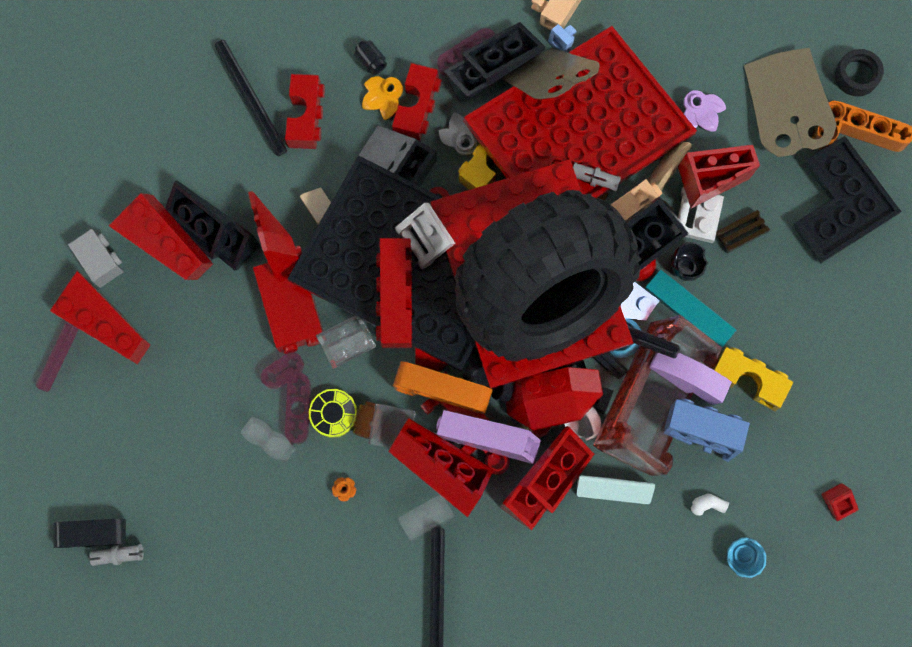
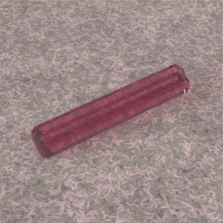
(56, 357)

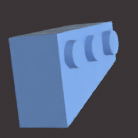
(707, 428)

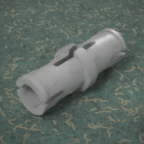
(611, 180)
(116, 555)

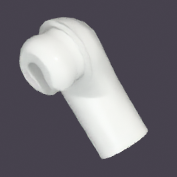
(706, 502)

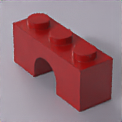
(423, 83)
(304, 130)

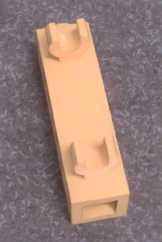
(555, 11)
(636, 198)

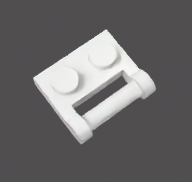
(705, 217)
(429, 230)

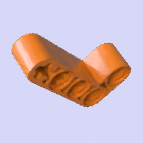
(865, 131)
(441, 387)

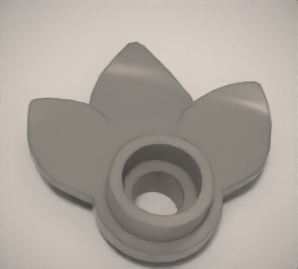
(457, 134)

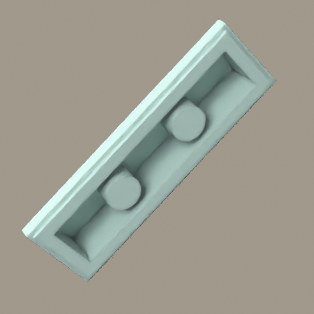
(615, 489)

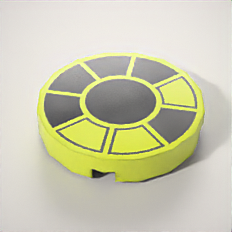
(332, 413)

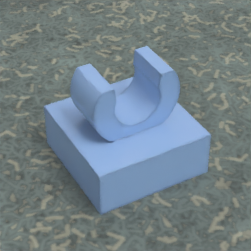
(562, 38)

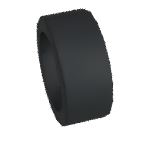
(870, 60)

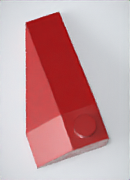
(274, 239)

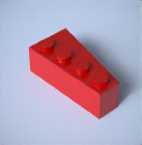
(395, 293)
(93, 314)

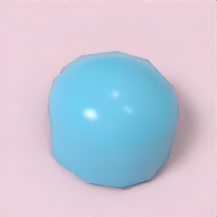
(746, 557)

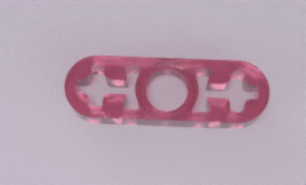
(449, 55)
(291, 426)

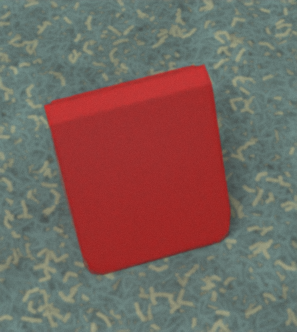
(840, 501)

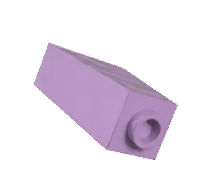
(489, 436)

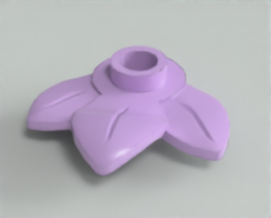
(706, 112)

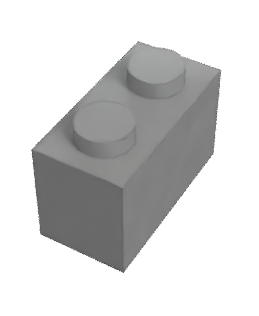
(96, 257)

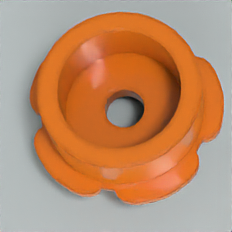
(350, 489)

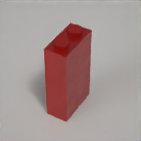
(289, 311)

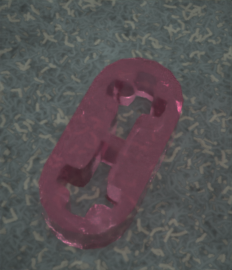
(280, 365)

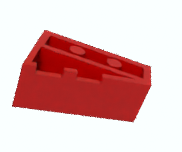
(716, 171)

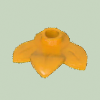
(380, 98)

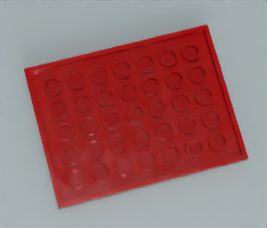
(607, 122)
(472, 212)

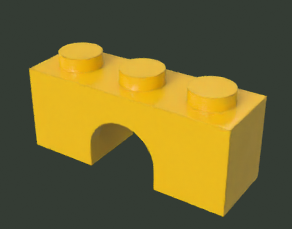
(476, 172)
(771, 385)

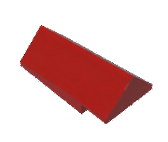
(548, 479)

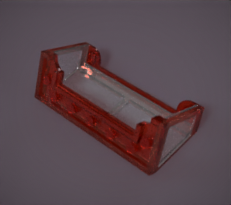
(641, 407)

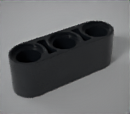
(89, 533)

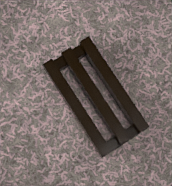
(759, 222)

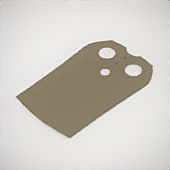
(540, 73)
(785, 88)

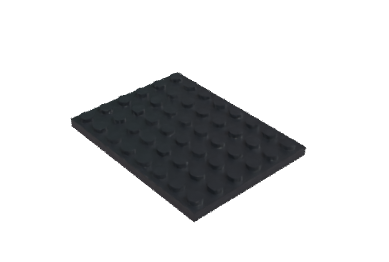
(343, 266)

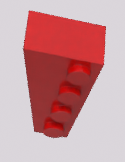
(159, 235)
(442, 466)

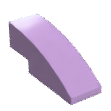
(692, 377)

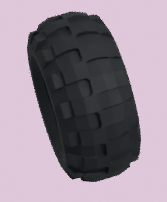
(546, 275)

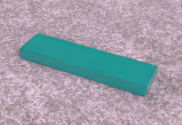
(691, 308)

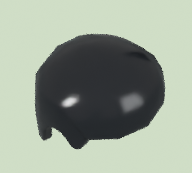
(689, 261)

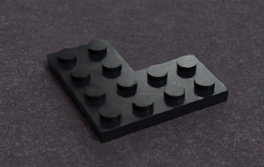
(856, 203)

